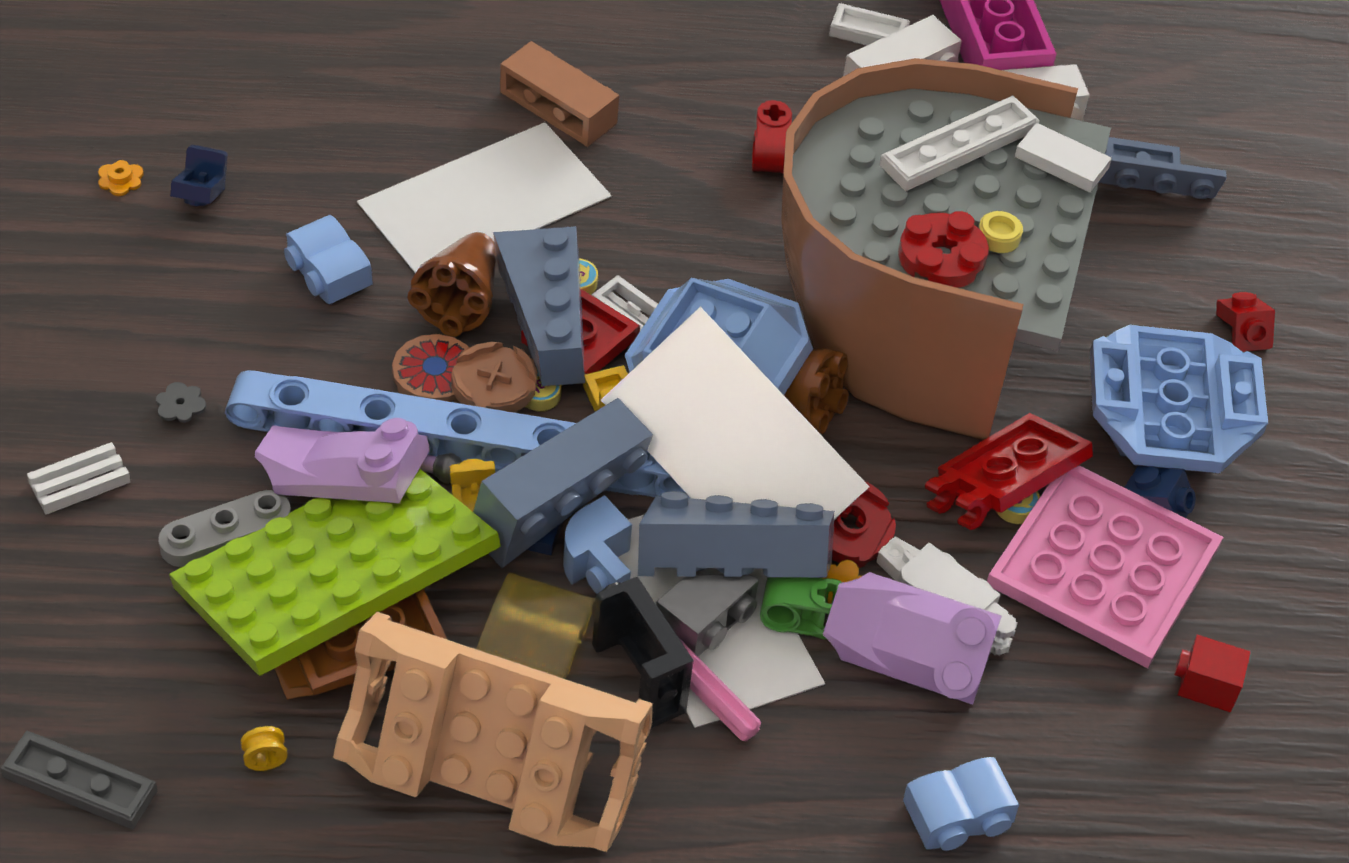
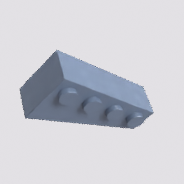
(545, 290)
(560, 477)
(735, 537)

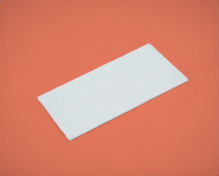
(497, 189)
(729, 427)
(750, 660)

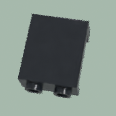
(632, 619)

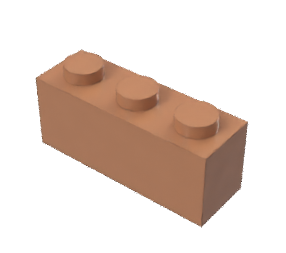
(559, 93)

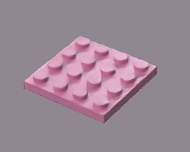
(1105, 563)

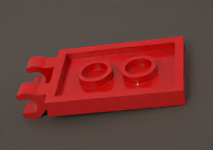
(1006, 468)

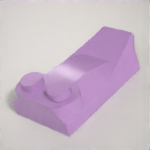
(344, 464)
(912, 635)

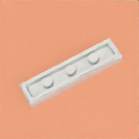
(958, 143)

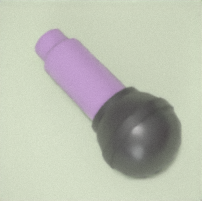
(440, 466)

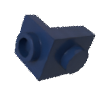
(202, 177)
(1164, 487)

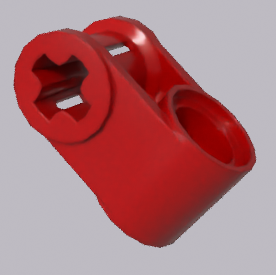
(770, 137)

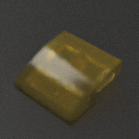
(536, 625)

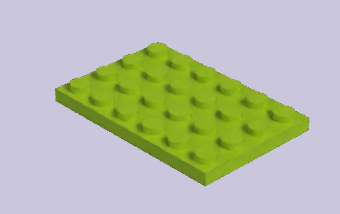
(329, 569)

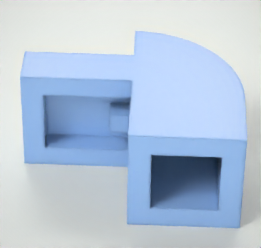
(594, 543)

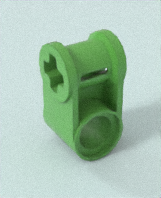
(797, 604)

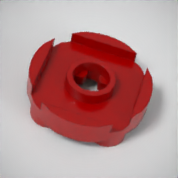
(952, 231)
(875, 529)

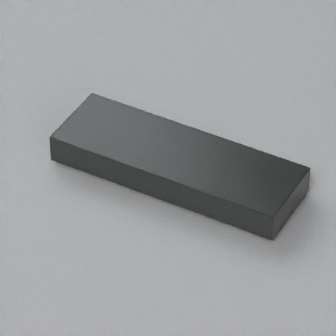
(79, 779)

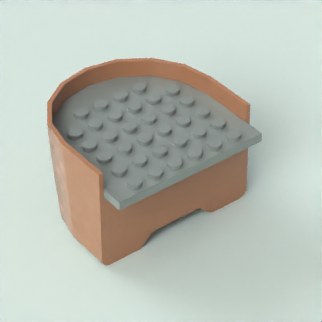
(909, 341)

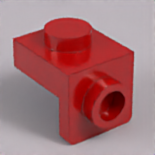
(1250, 321)

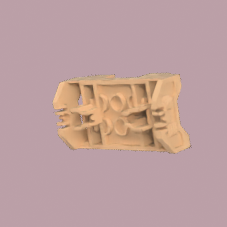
(488, 732)

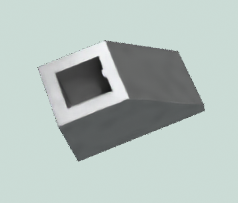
(707, 607)

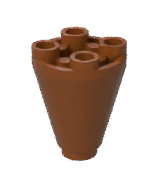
(456, 285)
(819, 387)

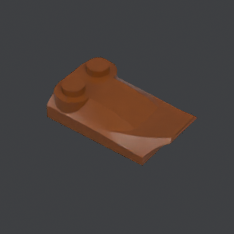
(335, 662)

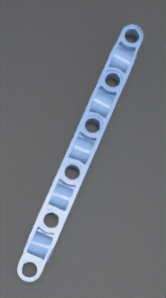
(450, 427)

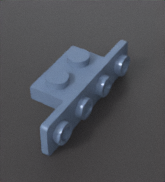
(1158, 169)

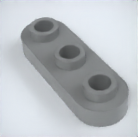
(207, 533)

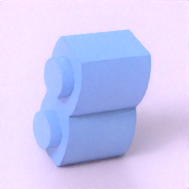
(328, 259)
(961, 804)

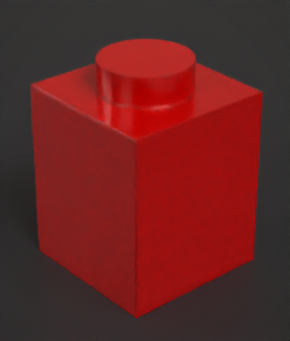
(1212, 672)

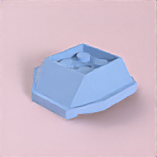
(758, 322)
(1177, 397)

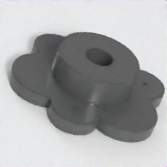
(180, 402)

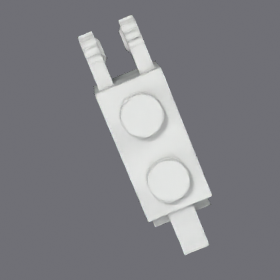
(942, 575)

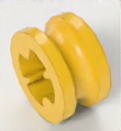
(264, 748)

